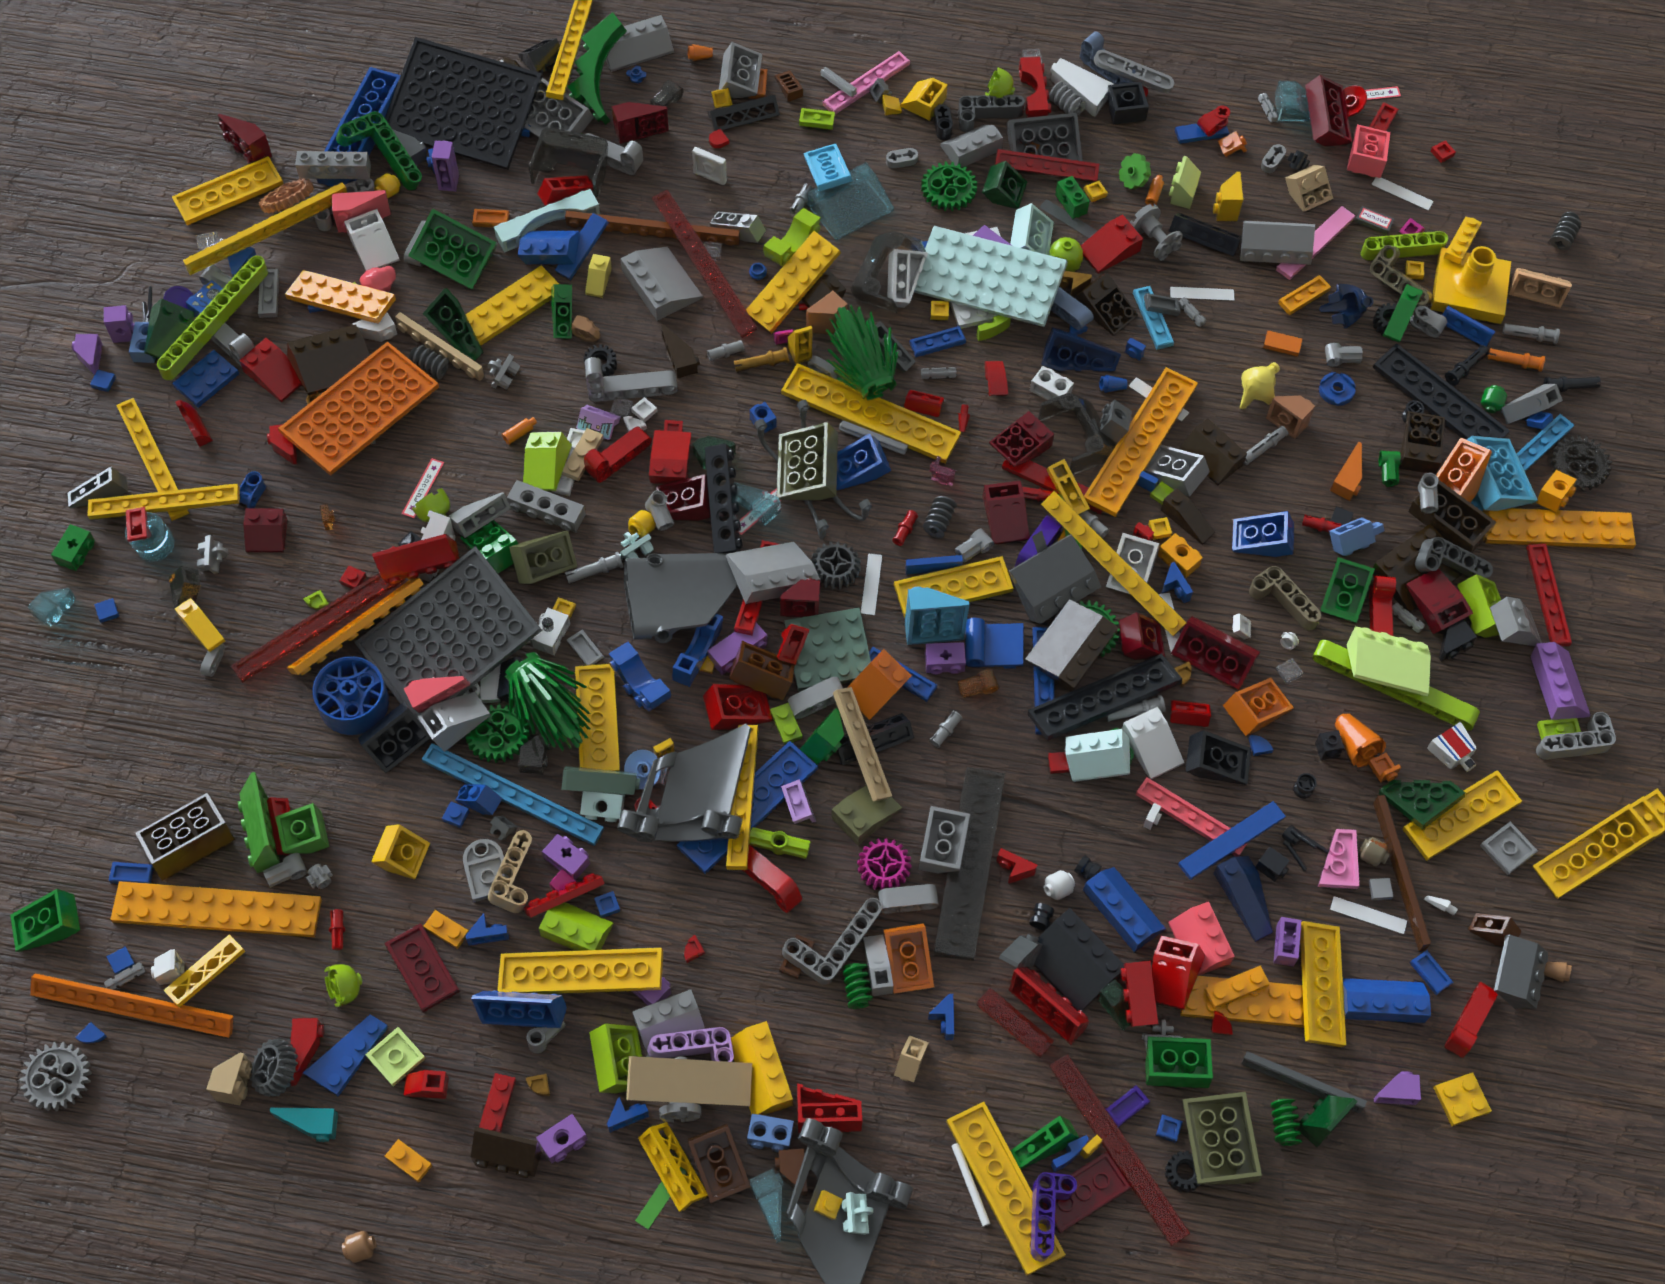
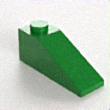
(1403, 313)
(1045, 1142)

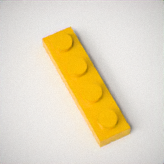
(1462, 240)

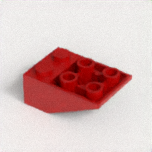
(1175, 971)

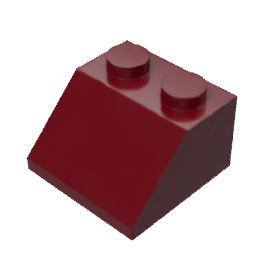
(265, 530)
(801, 599)
(1141, 637)

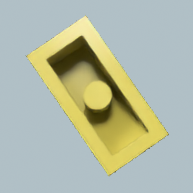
(598, 275)

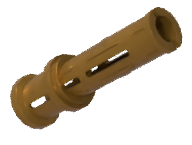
(770, 358)

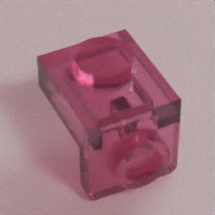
(942, 474)

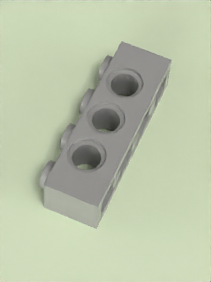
(332, 165)
(540, 498)

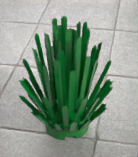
(863, 354)
(546, 700)

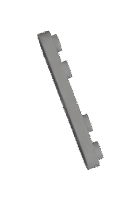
(1124, 67)

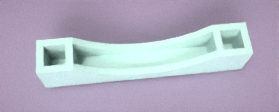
(512, 231)

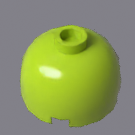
(1000, 84)
(1069, 250)
(437, 503)
(342, 984)

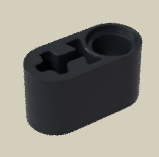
(943, 122)

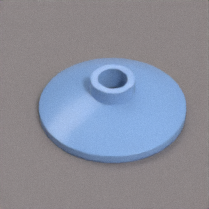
(636, 762)

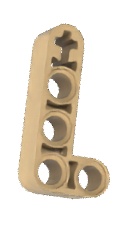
(511, 868)

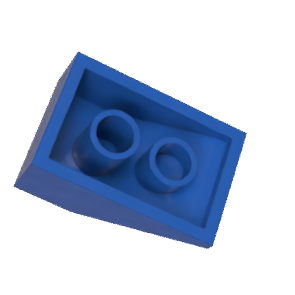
(861, 462)
(1264, 534)

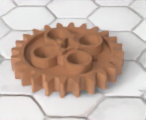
(286, 195)

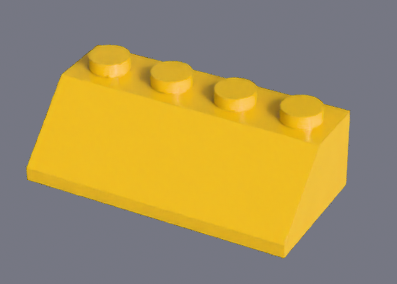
(768, 1081)

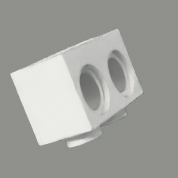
(1049, 389)

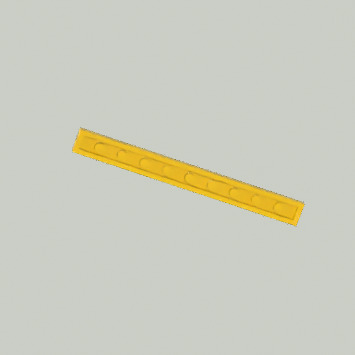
(568, 49)
(262, 230)
(1114, 564)

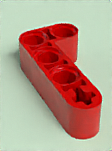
(618, 454)
(1380, 604)
(773, 880)
(1470, 1021)

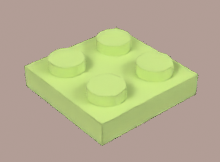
(395, 1056)

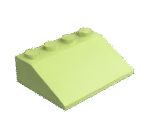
(1390, 660)

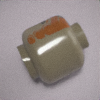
(1374, 851)

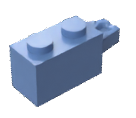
(1355, 535)

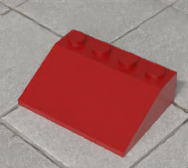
(1047, 1004)

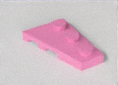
(1341, 862)

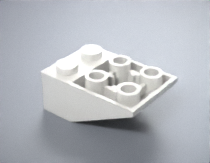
(371, 240)

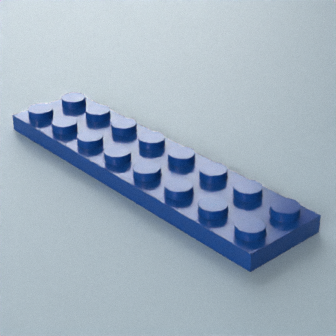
(783, 768)

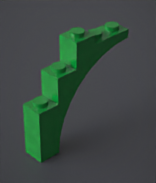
(598, 45)

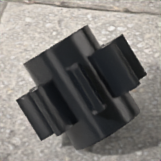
(1298, 160)

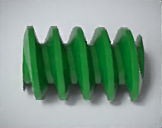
(856, 985)
(1285, 1122)

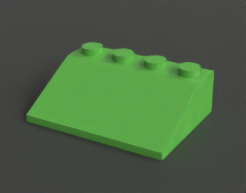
(258, 825)

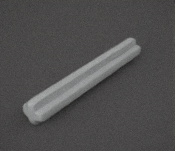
(885, 442)

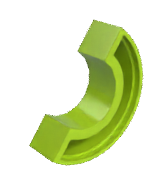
(802, 226)

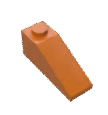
(1350, 476)

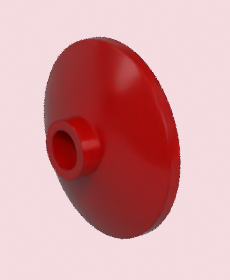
(1355, 99)

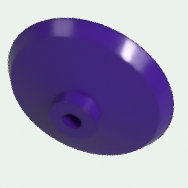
(178, 295)

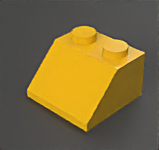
(1229, 199)
(400, 851)

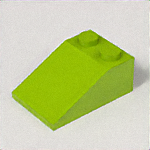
(545, 459)

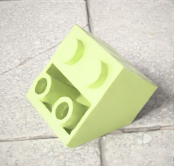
(1184, 183)

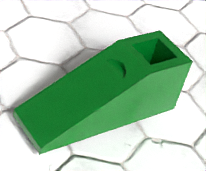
(561, 310)

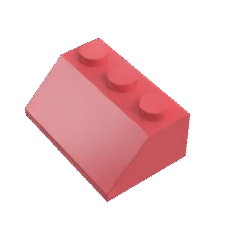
(1202, 927)

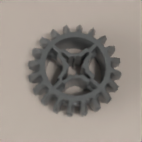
(826, 558)
(273, 1067)

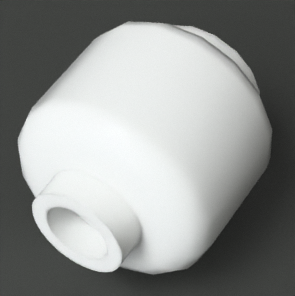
(1059, 885)

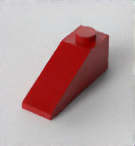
(558, 188)
(306, 1040)

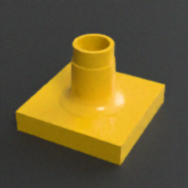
(1474, 287)

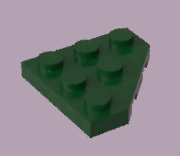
(1422, 800)

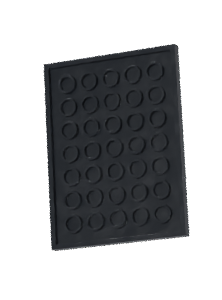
(463, 101)

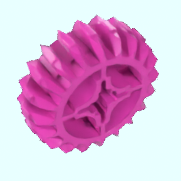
(865, 863)

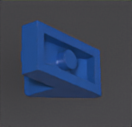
(1176, 581)
(481, 934)
(945, 1012)
(620, 1118)

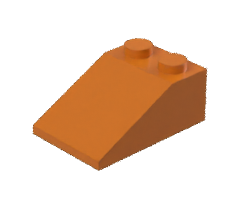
(1465, 468)
(878, 683)
(1257, 706)
(909, 958)

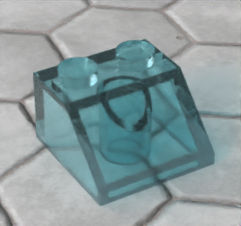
(1291, 102)

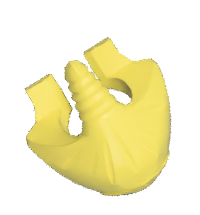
(1259, 384)

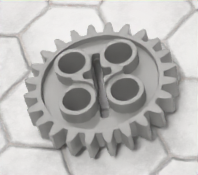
(45, 1094)

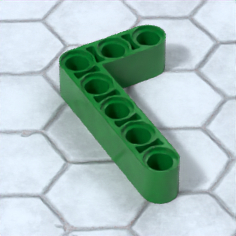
(385, 145)

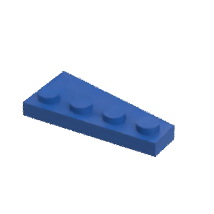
(343, 1060)

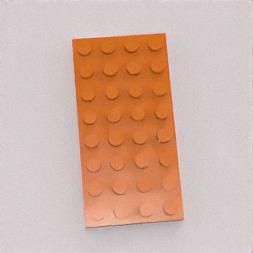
(358, 408)

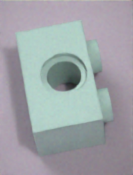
(614, 803)

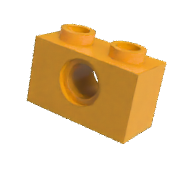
(1557, 491)
(1178, 545)

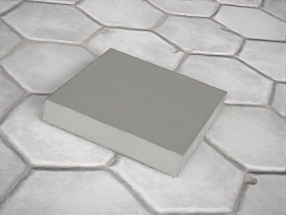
(1508, 848)

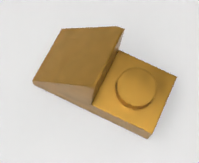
(1076, 281)

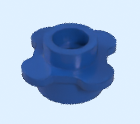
(636, 74)

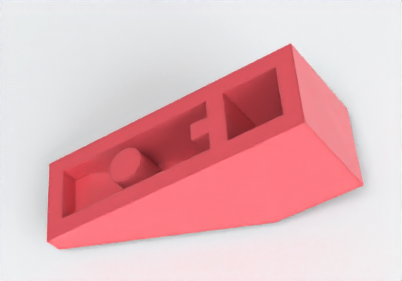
(430, 691)

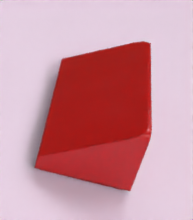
(923, 403)
(1190, 713)

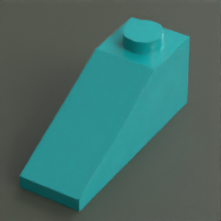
(314, 1122)

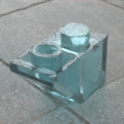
(51, 605)

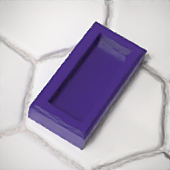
(1127, 1106)

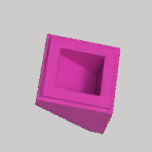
(1411, 227)
(782, 336)
(560, 880)

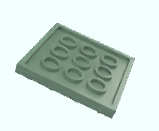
(832, 648)

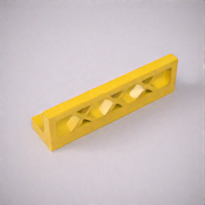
(204, 971)
(669, 1166)

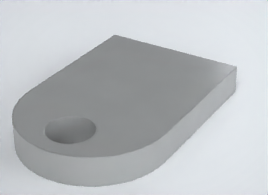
(482, 867)

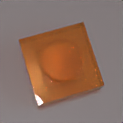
(327, 517)

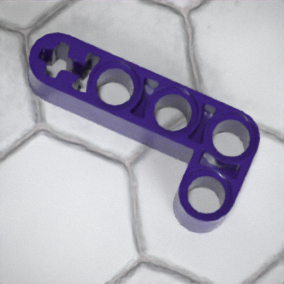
(1050, 528)
(1047, 1217)

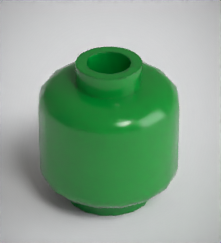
(1493, 398)

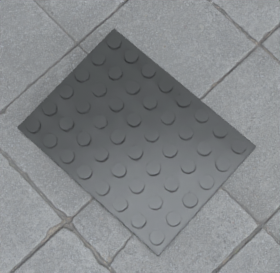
(450, 628)

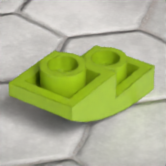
(989, 330)

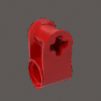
(1214, 120)

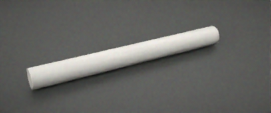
(971, 1185)

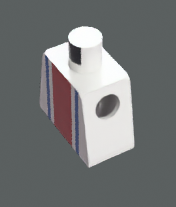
(1454, 748)

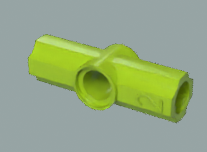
(791, 846)

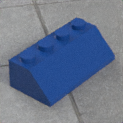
(1123, 908)
(1386, 1000)
(520, 1008)

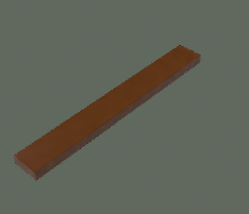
(1402, 873)

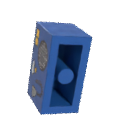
(203, 297)

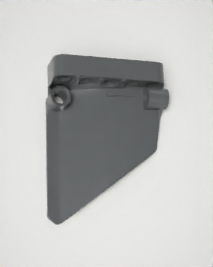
(675, 592)

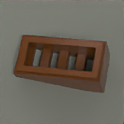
(791, 94)

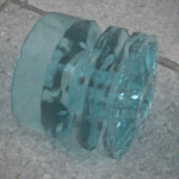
(157, 545)

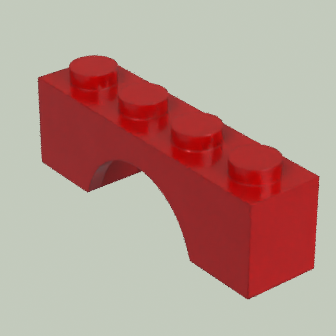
(1031, 73)

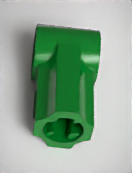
(1389, 463)

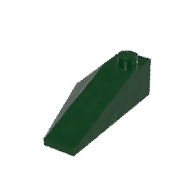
(453, 324)

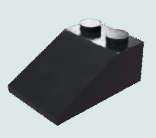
(1217, 758)

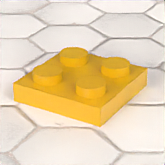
(1462, 1099)

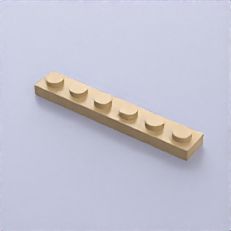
(436, 344)
(862, 744)

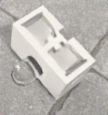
(554, 628)

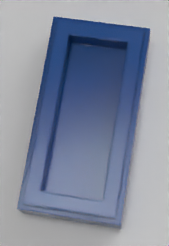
(131, 873)
(1431, 972)

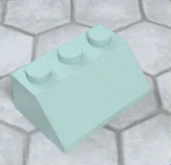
(1032, 230)
(1098, 755)

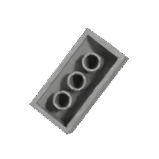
(640, 43)
(1277, 242)

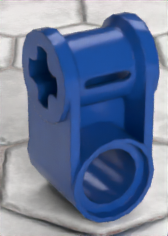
(251, 492)

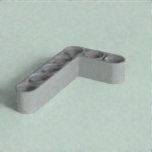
(628, 385)
(839, 947)

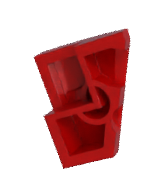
(194, 423)

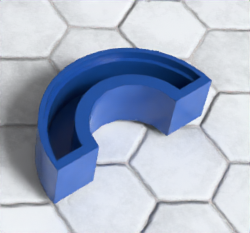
(637, 680)

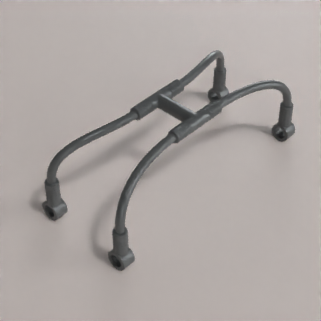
(821, 525)

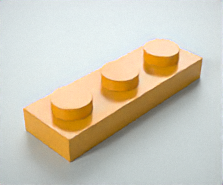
(1304, 295)
(1237, 987)

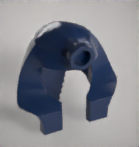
(1350, 302)

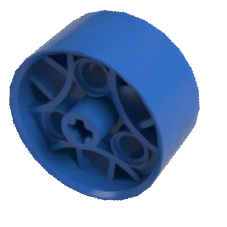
(350, 695)

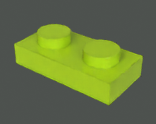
(816, 118)
(786, 723)
(1556, 727)

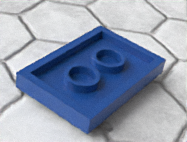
(205, 378)

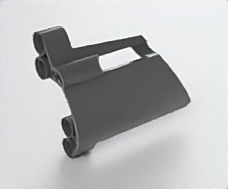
(838, 1254)

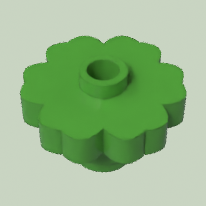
(1134, 171)

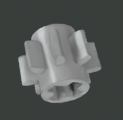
(319, 876)

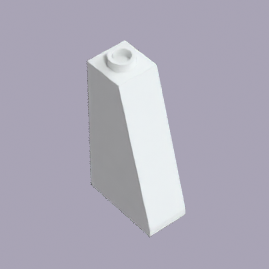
(1083, 83)

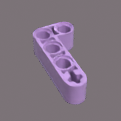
(690, 1047)

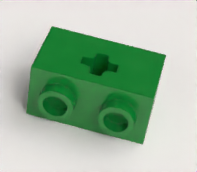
(1072, 197)
(73, 547)

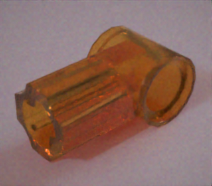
(983, 682)

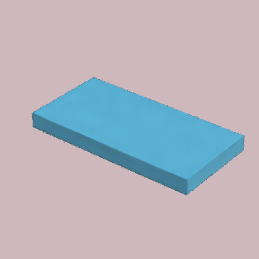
(827, 167)

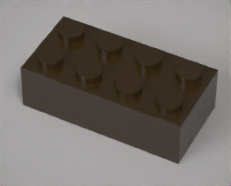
(1455, 519)

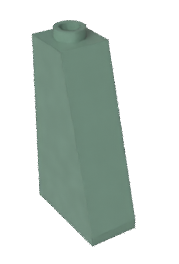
(599, 780)

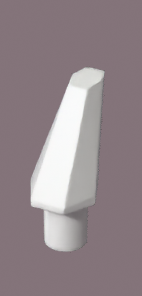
(1442, 904)

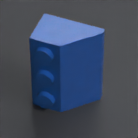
(549, 247)

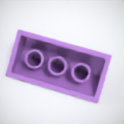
(1559, 682)

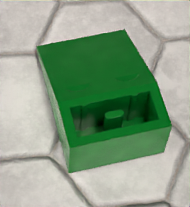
(493, 544)

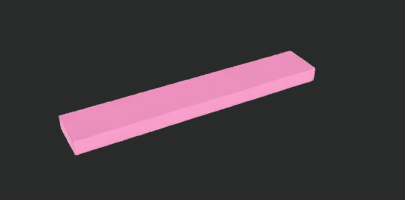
(863, 84)
(1322, 238)

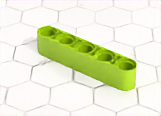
(1408, 244)

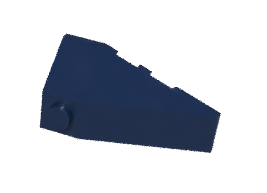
(1071, 352)
(1244, 890)

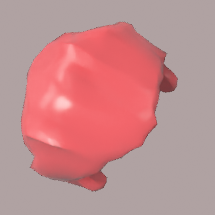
(379, 278)

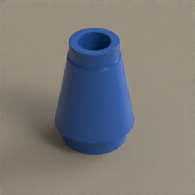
(1111, 383)

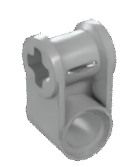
(1429, 322)

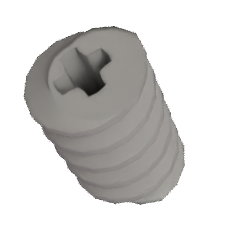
(1066, 100)

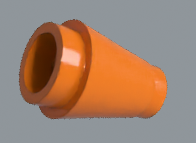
(699, 52)

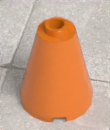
(1358, 740)

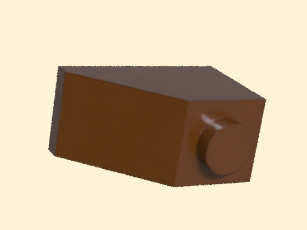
(1494, 928)
(789, 1164)

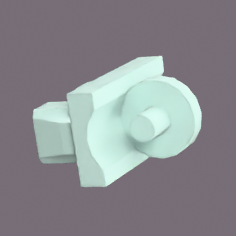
(643, 543)
(857, 1213)

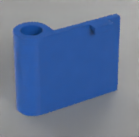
(994, 644)

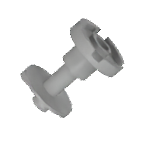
(1148, 222)
(683, 1111)

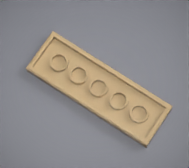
(689, 1081)

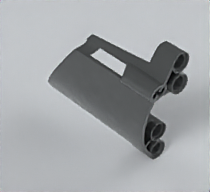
(696, 794)

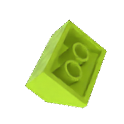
(1480, 596)
(575, 928)
(611, 1052)

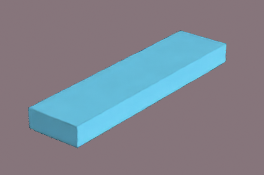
(1154, 321)

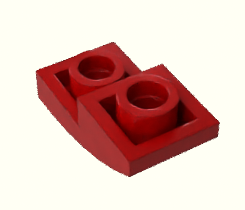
(996, 378)

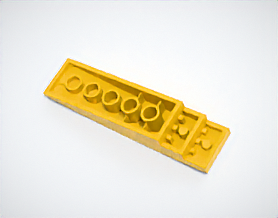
(1604, 844)

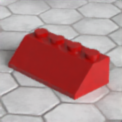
(416, 558)

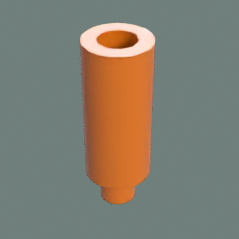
(1154, 190)
(519, 430)

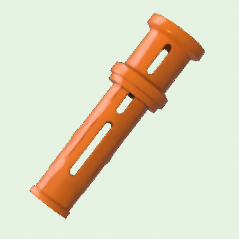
(1525, 360)

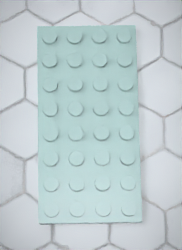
(990, 276)

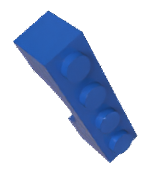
(691, 661)

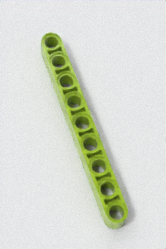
(212, 318)
(1436, 703)

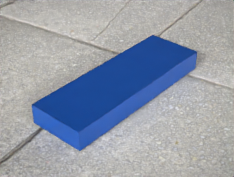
(1194, 133)
(1468, 327)
(937, 341)
(932, 564)

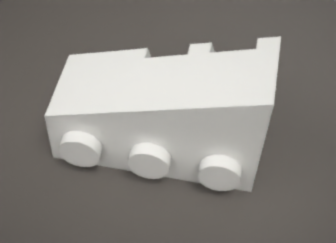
(903, 273)
(436, 526)

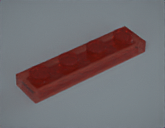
(1015, 1022)

